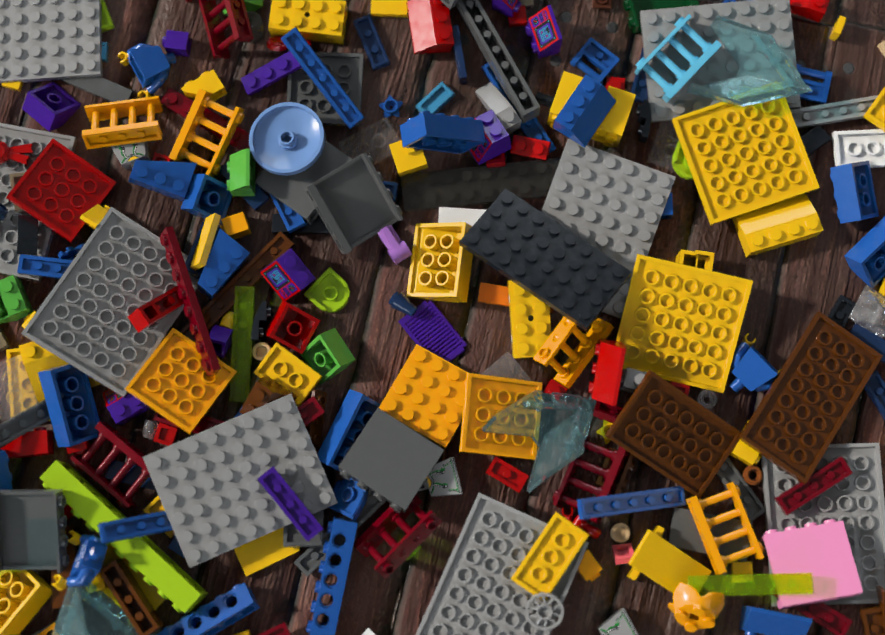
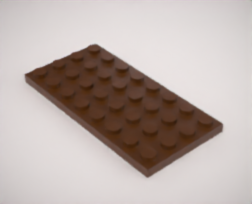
(810, 397)

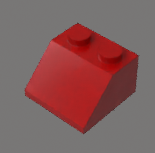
(292, 327)

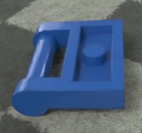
(597, 56)
(819, 90)

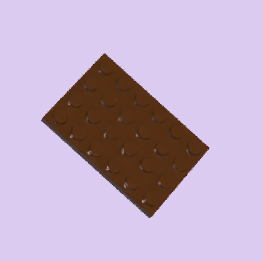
(673, 434)

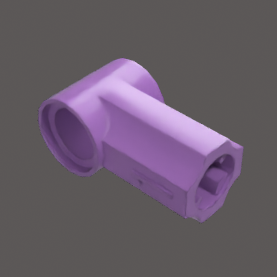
(395, 247)

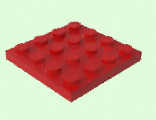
(60, 189)

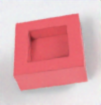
(622, 553)

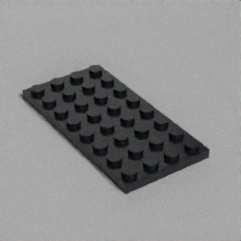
(545, 259)

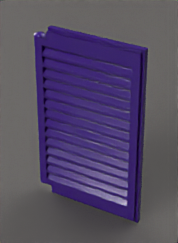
(433, 331)

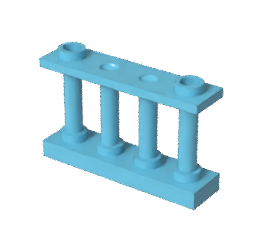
(682, 75)

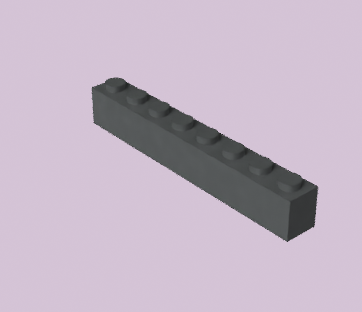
(499, 59)

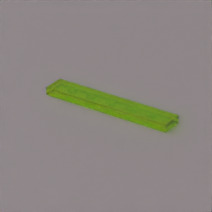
(242, 343)
(754, 584)

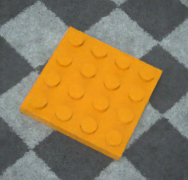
(177, 384)
(428, 396)
(484, 399)

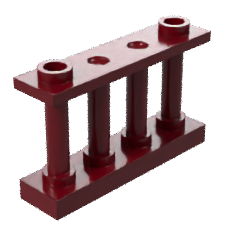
(215, 28)
(120, 445)
(610, 475)
(385, 525)

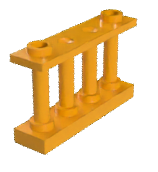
(196, 118)
(122, 134)
(577, 358)
(712, 543)

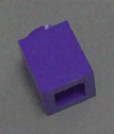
(177, 42)
(221, 339)

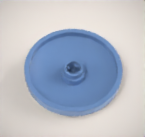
(287, 138)

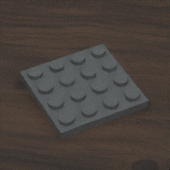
(345, 68)

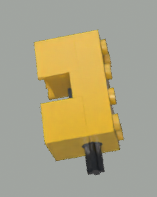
(614, 123)

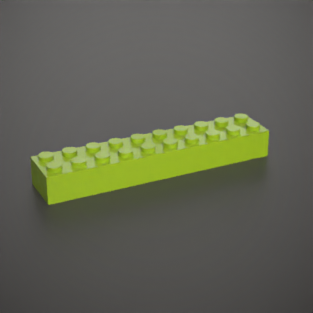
(140, 551)

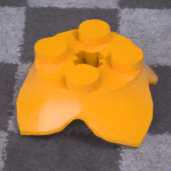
(694, 610)

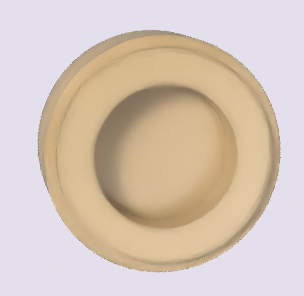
(260, 350)
(620, 532)

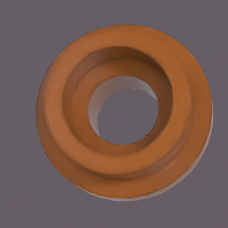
(758, 475)

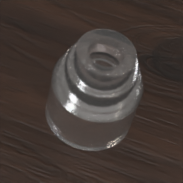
(150, 428)

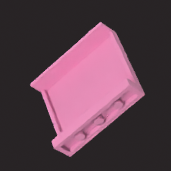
(814, 550)

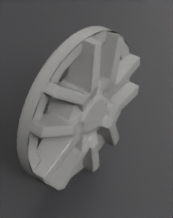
(544, 611)

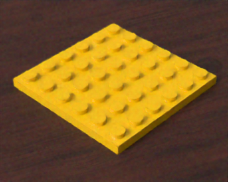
(744, 157)
(682, 322)

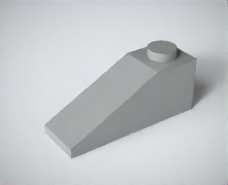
(495, 101)

